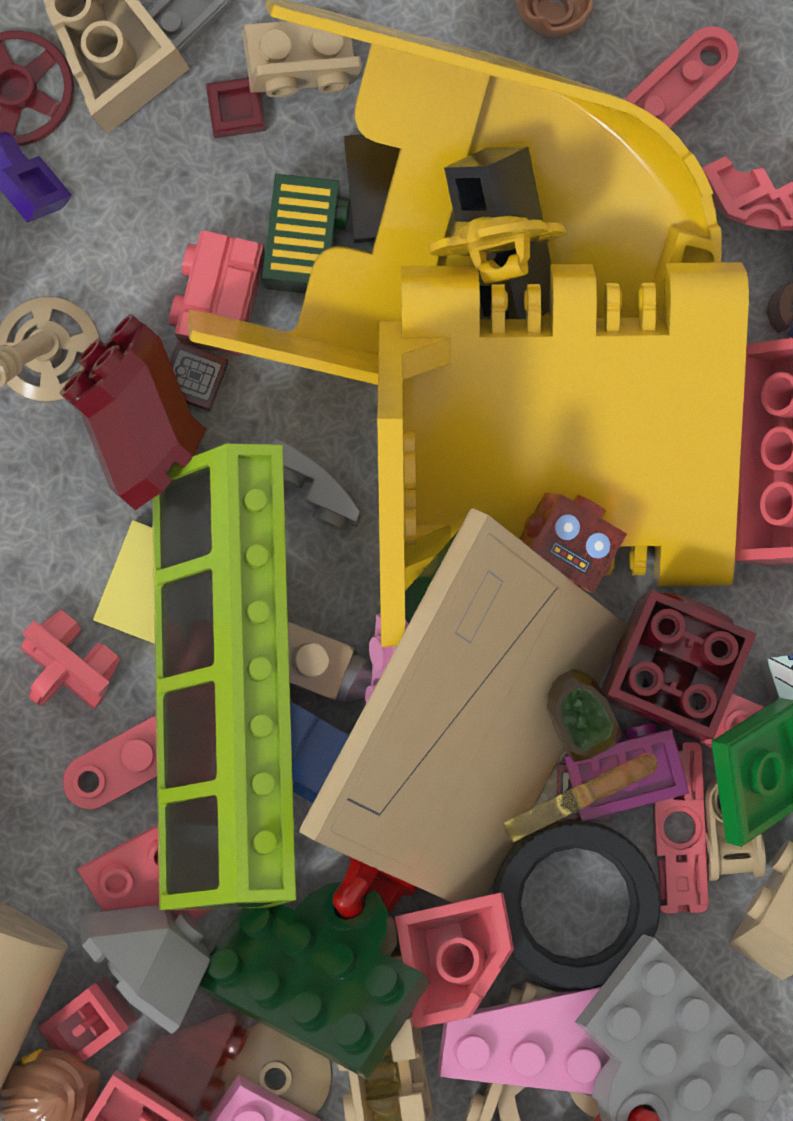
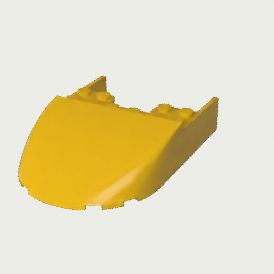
(598, 168)

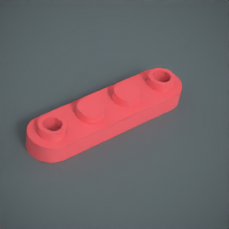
(684, 79)
(119, 764)

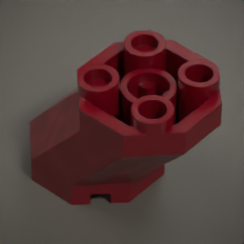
(133, 411)

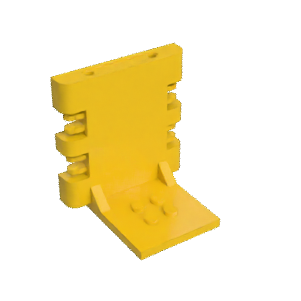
(566, 406)

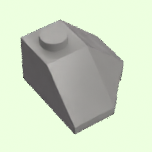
(152, 957)

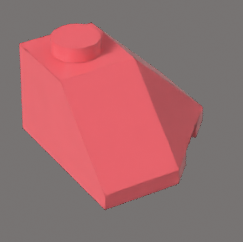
(459, 953)

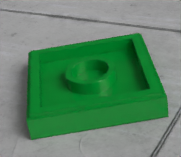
(755, 772)

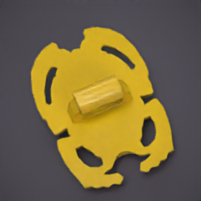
(496, 235)

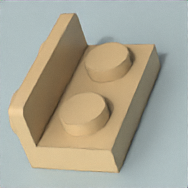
(296, 57)

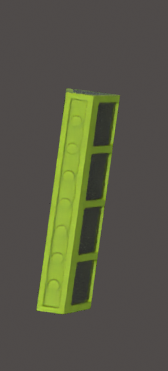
(223, 683)

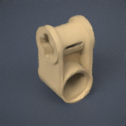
(716, 847)

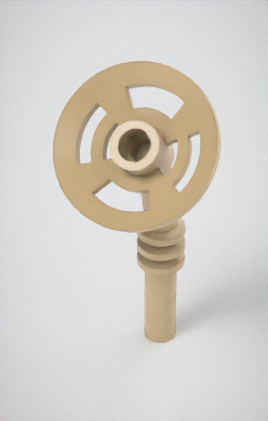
(42, 346)

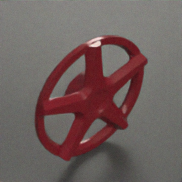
(20, 88)

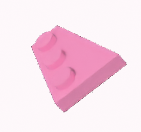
(525, 1045)

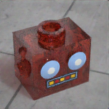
(573, 538)

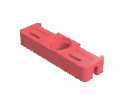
(684, 864)

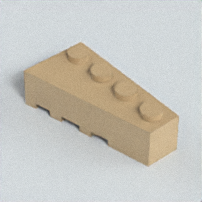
(115, 55)

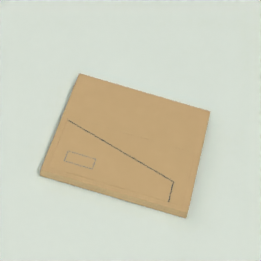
(462, 717)

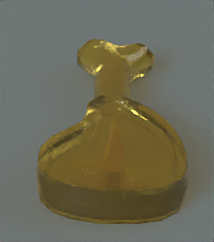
(580, 796)

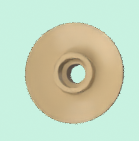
(305, 1070)

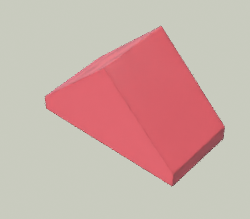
(89, 1021)

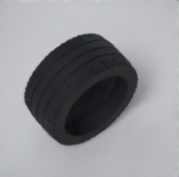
(631, 864)

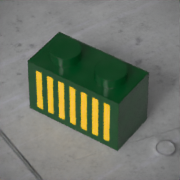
(300, 228)

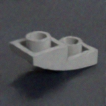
(326, 495)

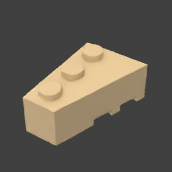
(768, 924)

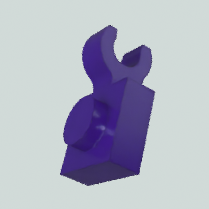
(29, 183)

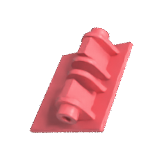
(128, 875)

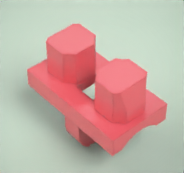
(49, 647)

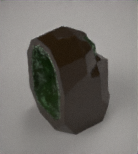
(582, 715)

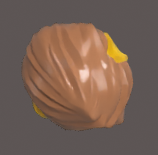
(49, 1088)

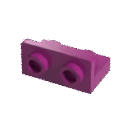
(663, 784)

